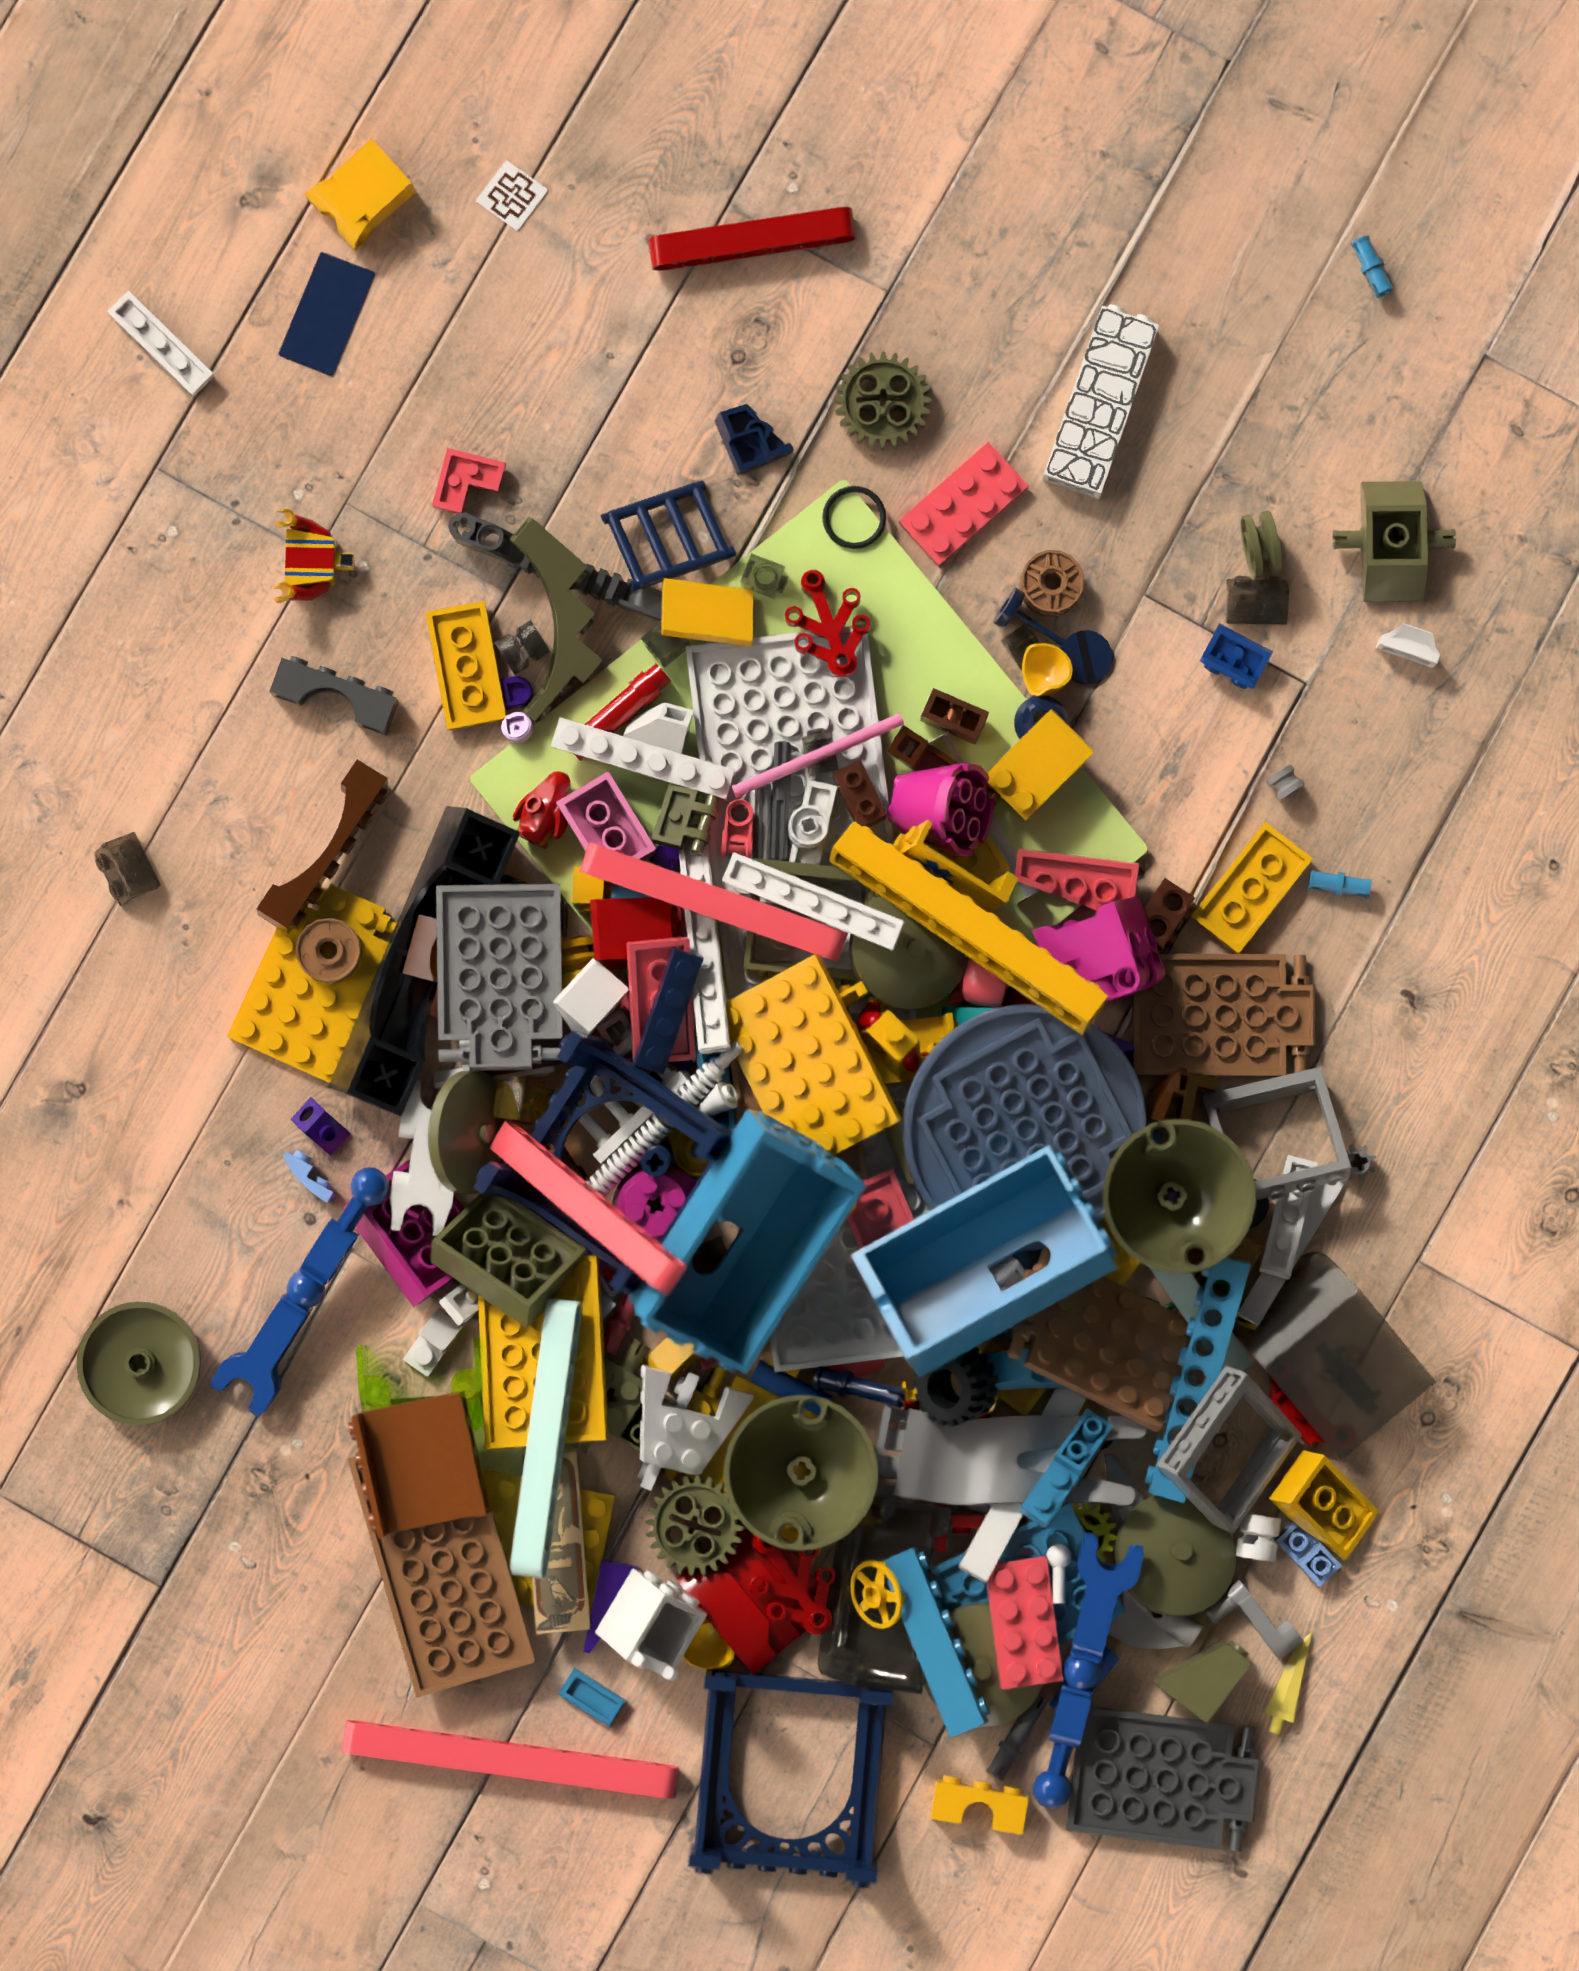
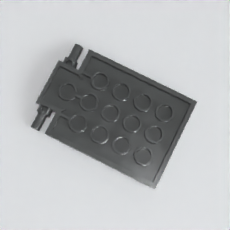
(1163, 1779)

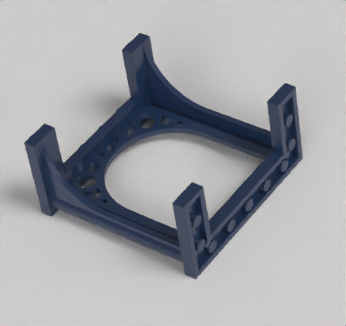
(589, 1058)
(710, 1846)

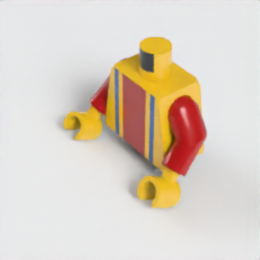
(309, 559)
(891, 1039)

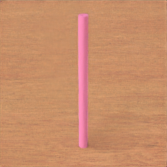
(817, 755)

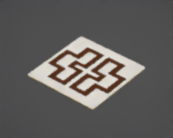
(511, 195)

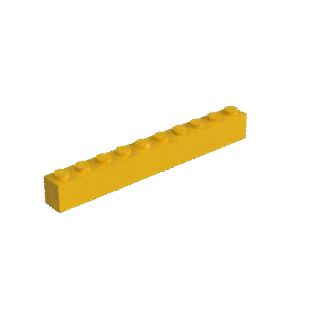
(968, 927)

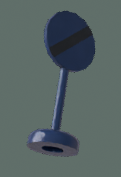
(1086, 649)

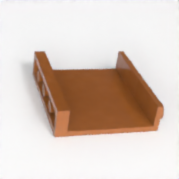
(419, 1463)

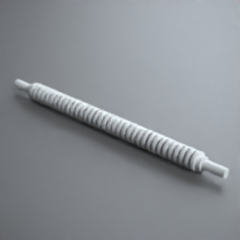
(655, 1129)

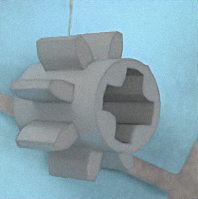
(1364, 1167)

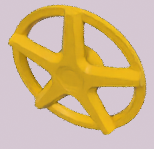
(876, 1595)

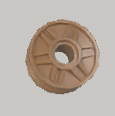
(1056, 565)
(315, 937)

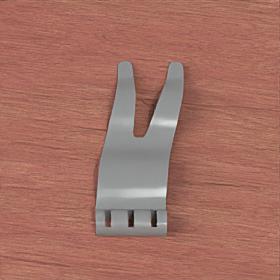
(980, 1458)

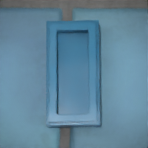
(592, 1697)

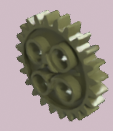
(882, 373)
(687, 1551)

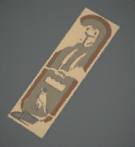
(563, 1593)

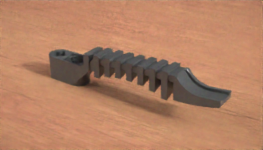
(596, 583)

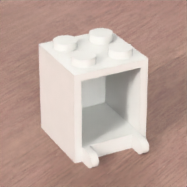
(652, 1622)

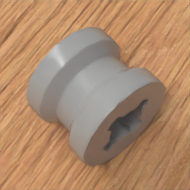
(1285, 782)

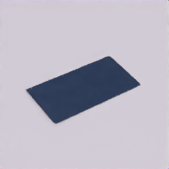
(326, 313)

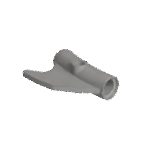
(1143, 1630)

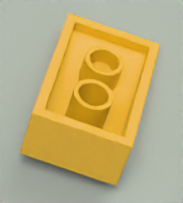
(1038, 764)
(1324, 1503)

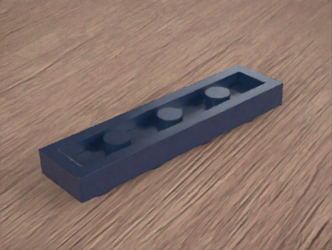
(668, 1010)

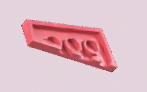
(1077, 878)

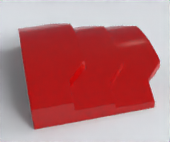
(741, 1614)

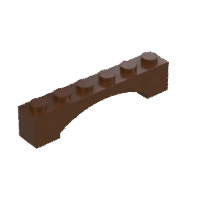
(285, 904)

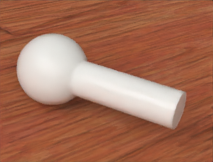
(1058, 1557)

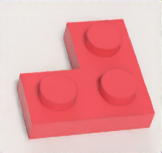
(463, 471)

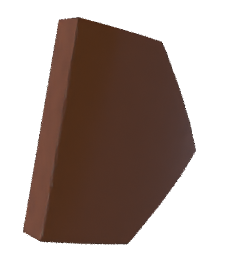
(1160, 1096)

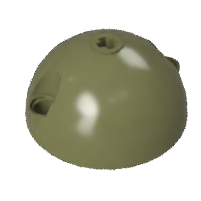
(1211, 1203)
(767, 1489)

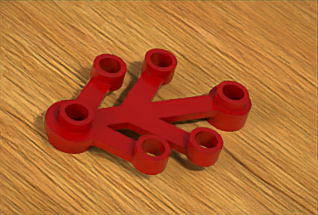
(829, 628)
(796, 1588)

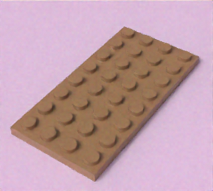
(450, 1599)

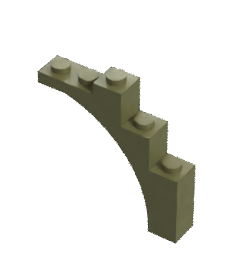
(559, 571)

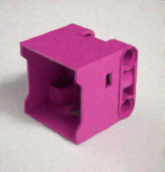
(1108, 948)

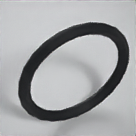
(835, 538)

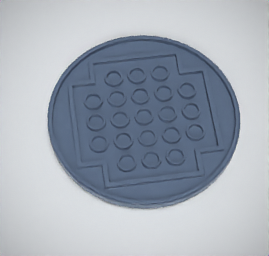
(1012, 1088)

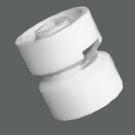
(808, 827)
(1258, 1537)

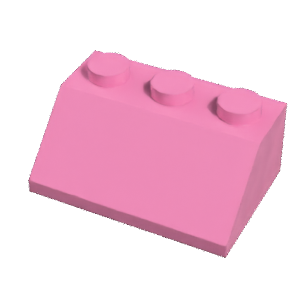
(604, 817)

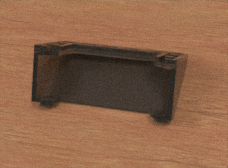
(851, 1647)

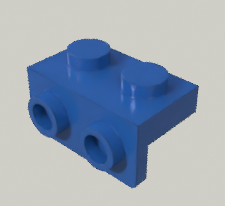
(1235, 657)

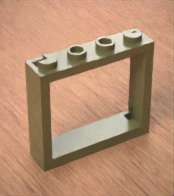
(761, 968)

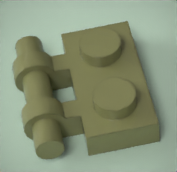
(676, 816)

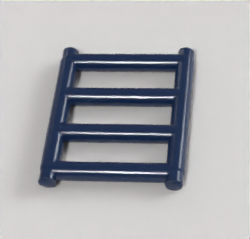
(668, 499)

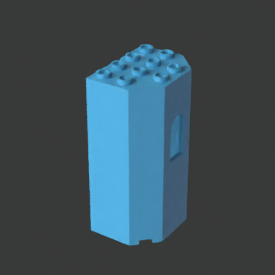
(788, 1206)
(936, 1271)

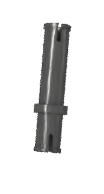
(1016, 1738)

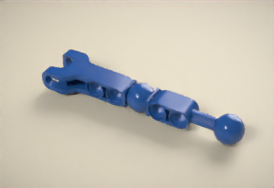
(303, 1292)
(1082, 1667)

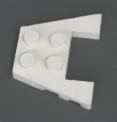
(679, 1436)

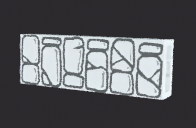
(1100, 401)

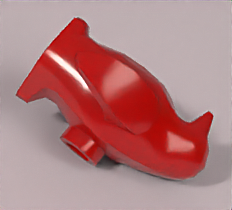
(539, 812)

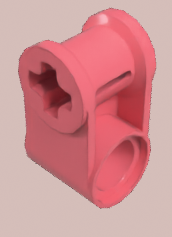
(738, 832)

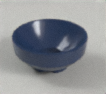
(1025, 713)

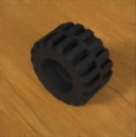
(976, 1386)

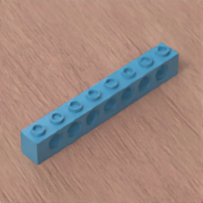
(1236, 1273)

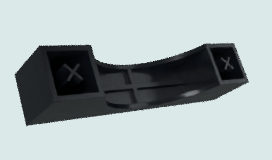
(390, 1030)

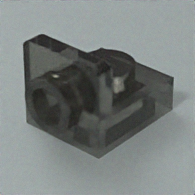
(816, 739)

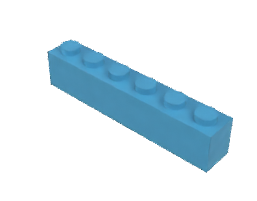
(935, 1644)

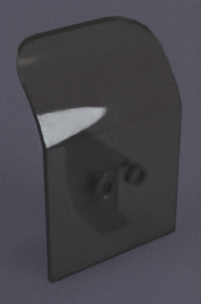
(1334, 1355)

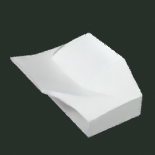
(1410, 644)

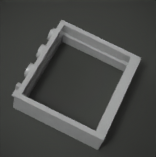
(1275, 1089)
(1201, 1429)

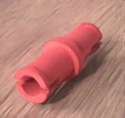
(618, 1325)

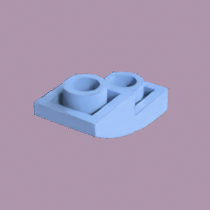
(303, 1171)
(1308, 1553)

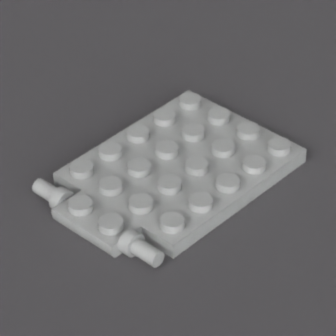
(499, 973)

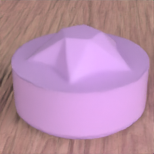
(517, 727)

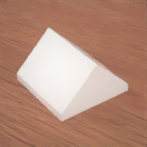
(590, 998)

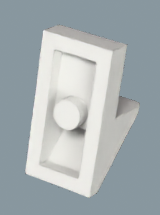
(461, 1304)
(432, 1343)

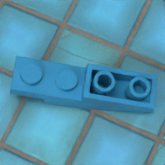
(1066, 1468)

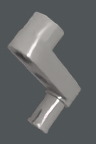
(1279, 1639)

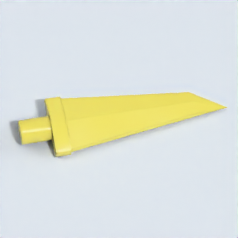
(1286, 1694)

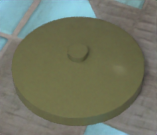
(915, 973)
(463, 1129)
(138, 1363)
(1184, 1556)
(975, 1631)

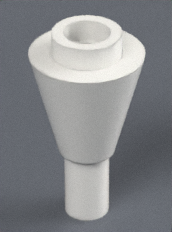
(720, 1099)

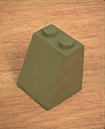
(1205, 1677)

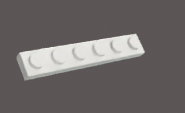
(642, 758)
(813, 901)

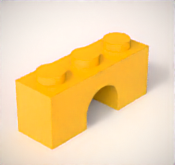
(953, 1797)

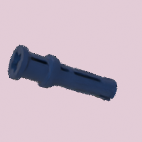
(657, 1159)
(846, 1384)

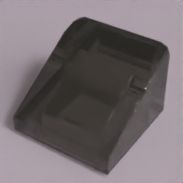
(1018, 642)

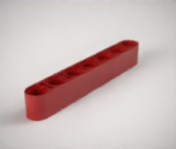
(752, 238)

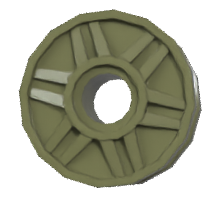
(1261, 544)

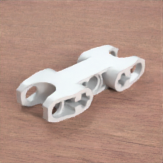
(421, 1183)

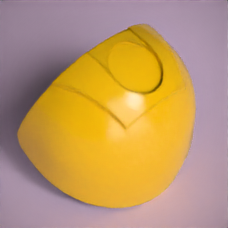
(1045, 669)
(708, 1649)

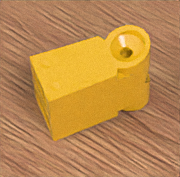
(362, 193)

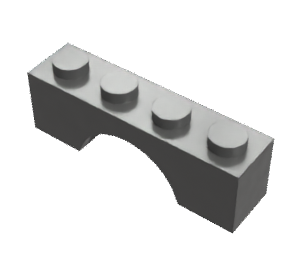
(298, 682)

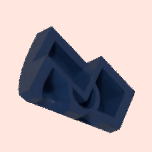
(749, 439)

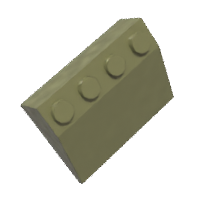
(507, 1255)

